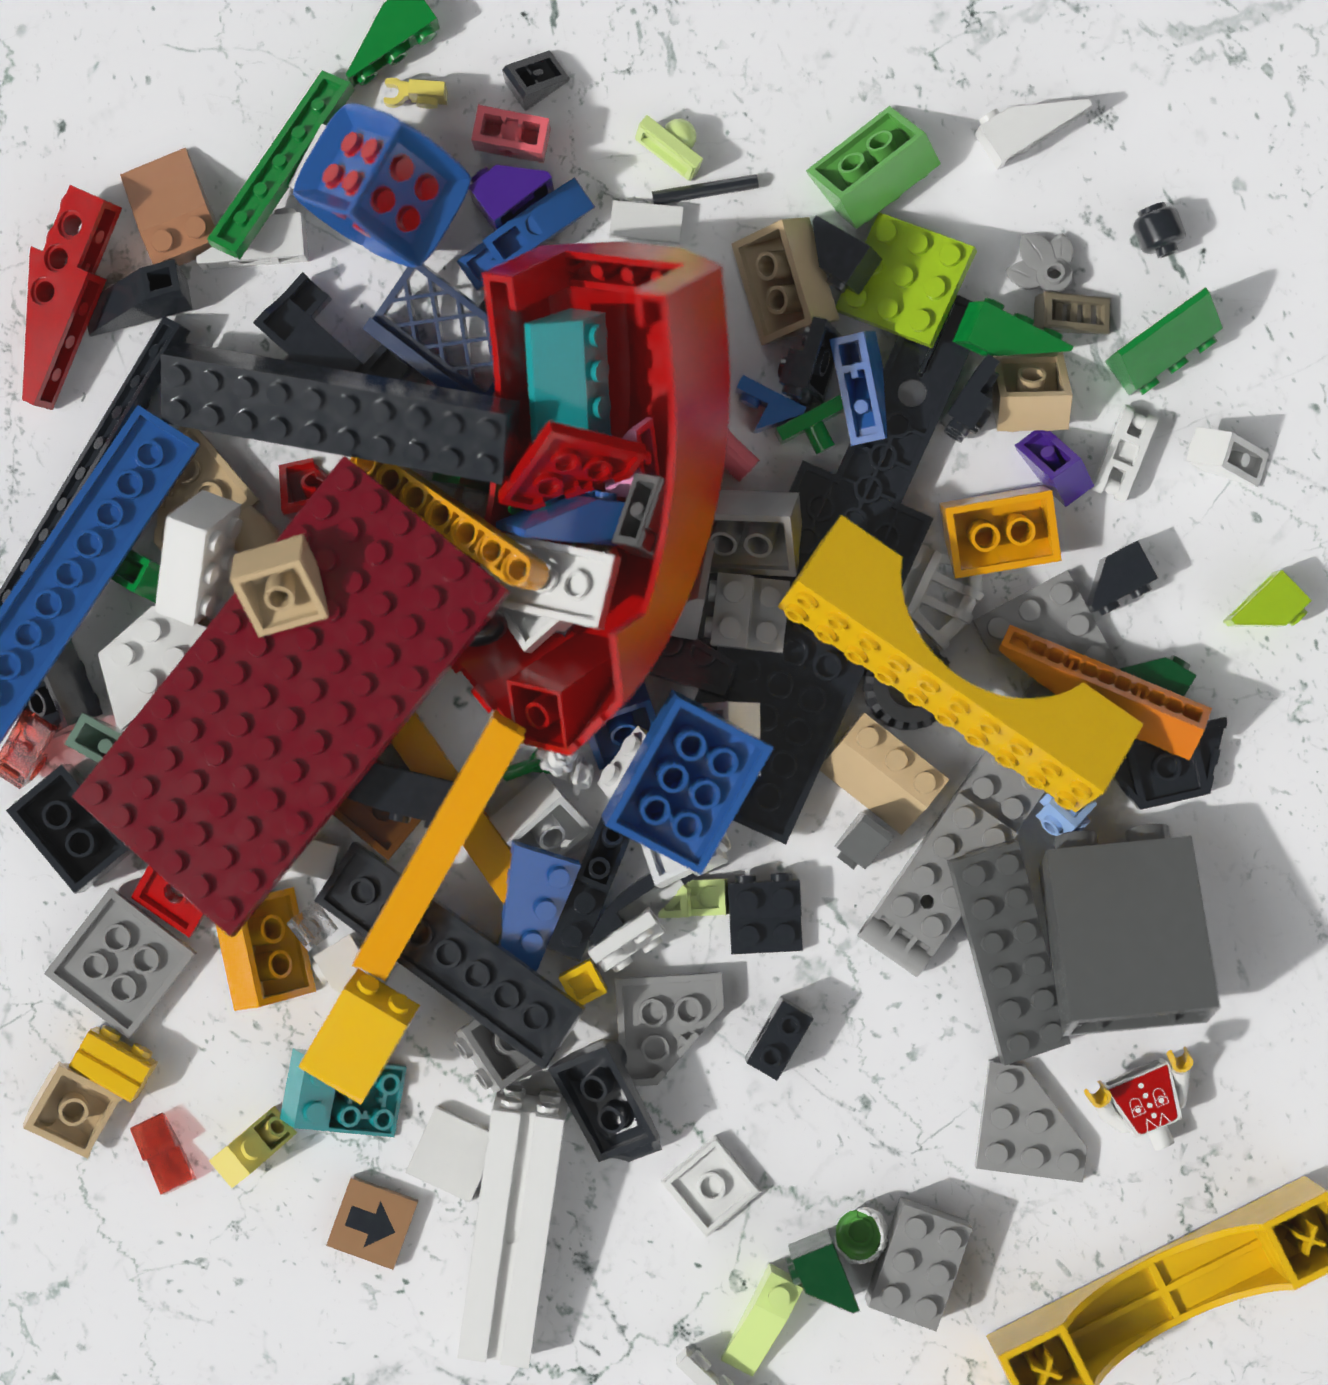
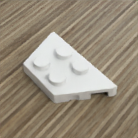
(142, 660)

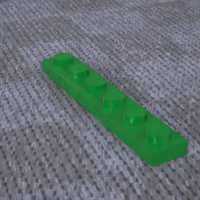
(276, 168)

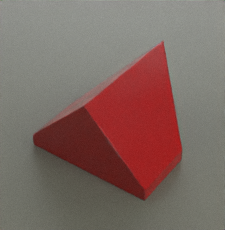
(298, 484)

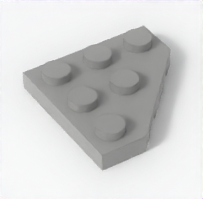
(1051, 612)
(663, 1019)
(1024, 1129)

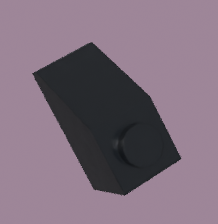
(844, 257)

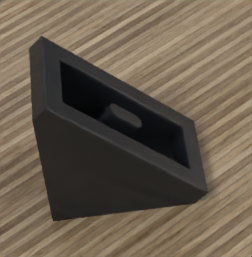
(534, 78)

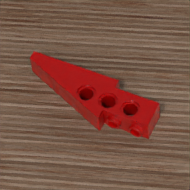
(59, 323)

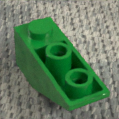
(392, 33)
(997, 333)

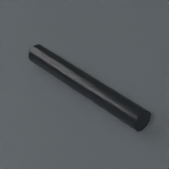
(705, 189)

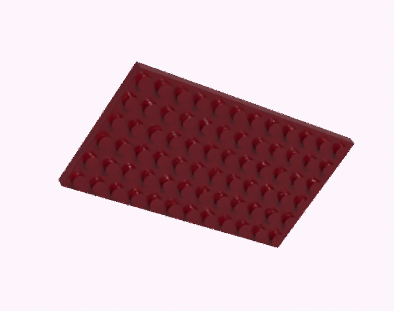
(275, 730)

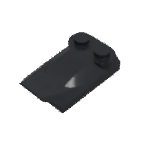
(606, 1102)

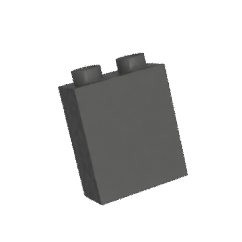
(1127, 932)

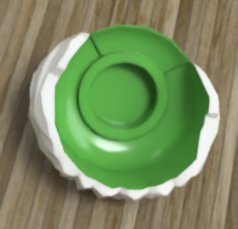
(861, 1235)

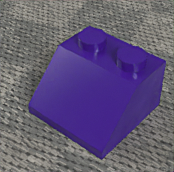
(508, 191)

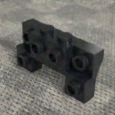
(293, 328)

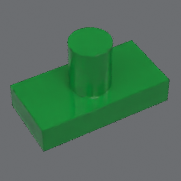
(813, 425)

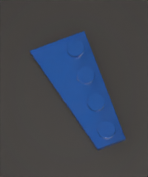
(534, 900)

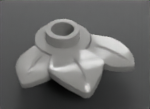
(1039, 259)

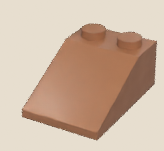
(170, 208)

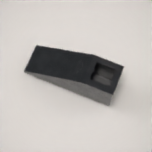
(141, 297)

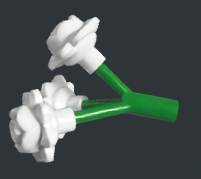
(577, 772)

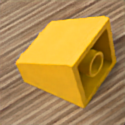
(359, 1036)

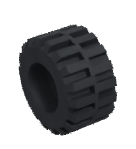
(891, 712)

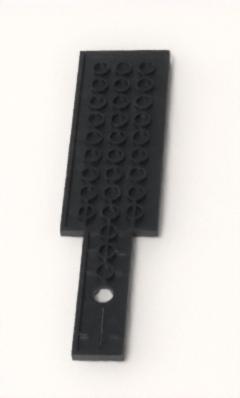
(812, 682)

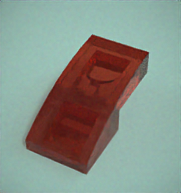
(164, 1153)

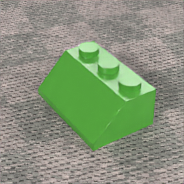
(874, 166)

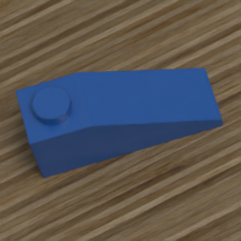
(861, 385)

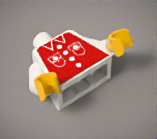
(1146, 1098)

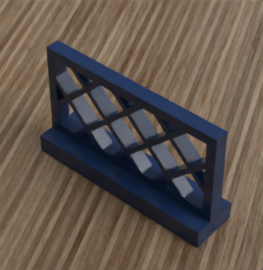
(418, 354)

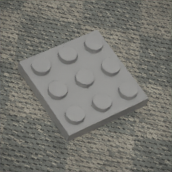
(120, 963)

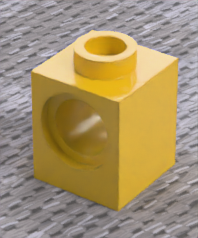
(583, 982)

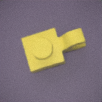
(424, 93)

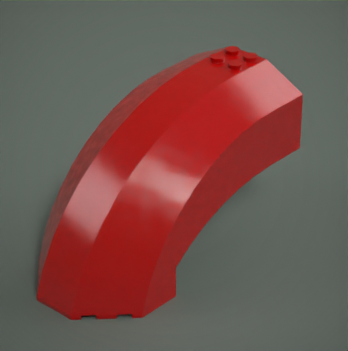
(665, 365)

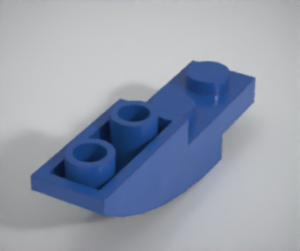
(527, 230)

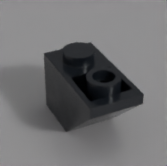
(1118, 575)

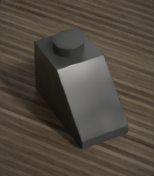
(862, 842)

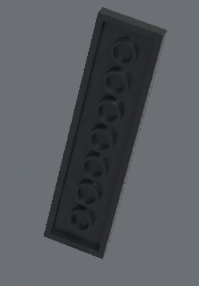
(458, 960)

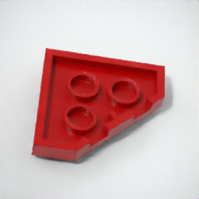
(570, 464)

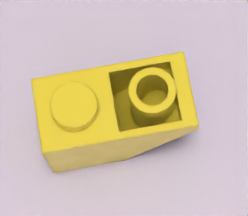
(252, 1147)

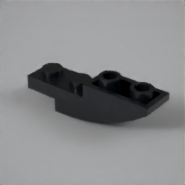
(589, 892)

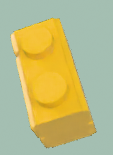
(114, 1063)

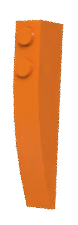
(1167, 717)

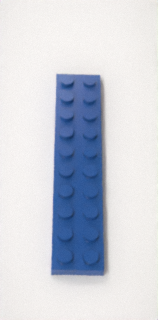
(85, 553)

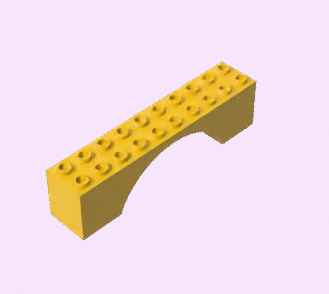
(857, 603)
(1249, 1252)

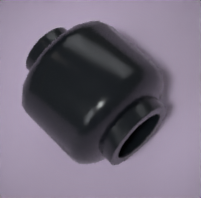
(1159, 230)

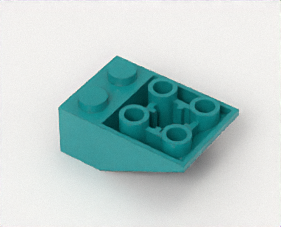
(319, 1107)

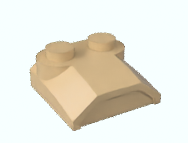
(70, 1110)

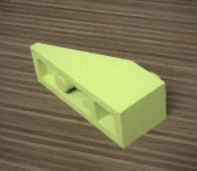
(762, 1320)

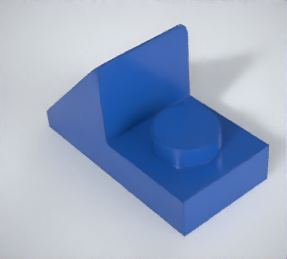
(778, 407)

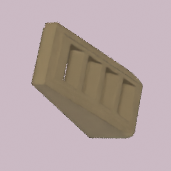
(1049, 313)

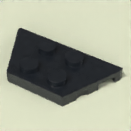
(1158, 778)

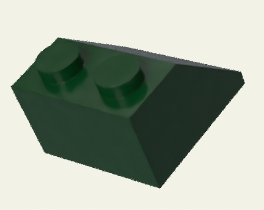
(819, 1270)

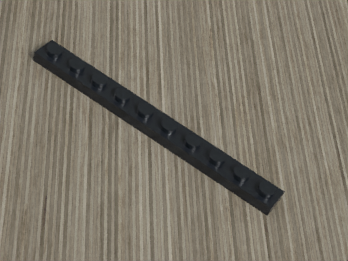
(135, 391)

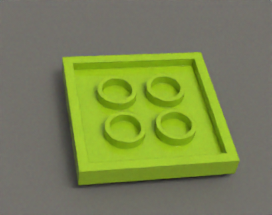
(913, 282)

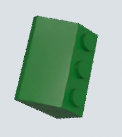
(1166, 344)

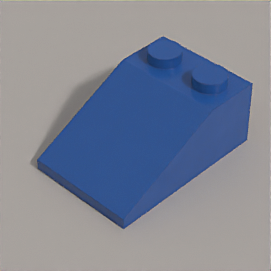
(581, 519)

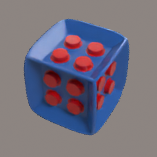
(382, 184)

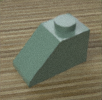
(93, 737)

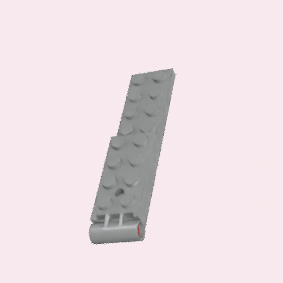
(979, 815)

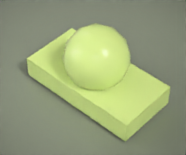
(671, 144)

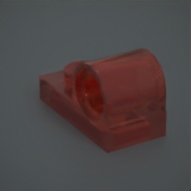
(25, 748)

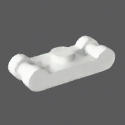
(1124, 453)

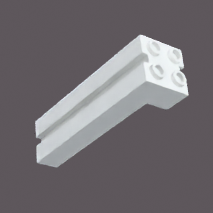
(512, 1226)

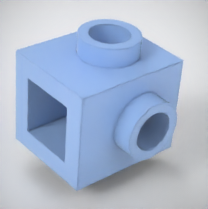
(1061, 820)

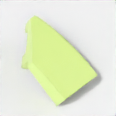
(698, 898)

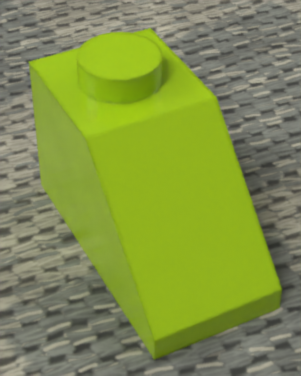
(1271, 604)

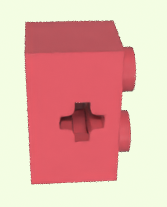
(511, 134)

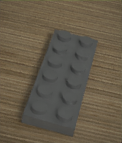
(1008, 951)

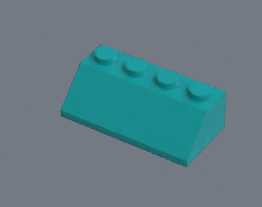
(568, 371)

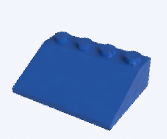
(686, 782)

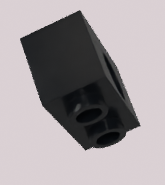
(778, 1038)

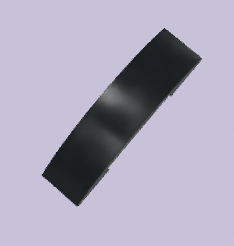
(610, 919)

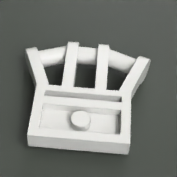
(917, 584)

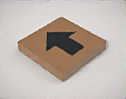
(372, 1222)

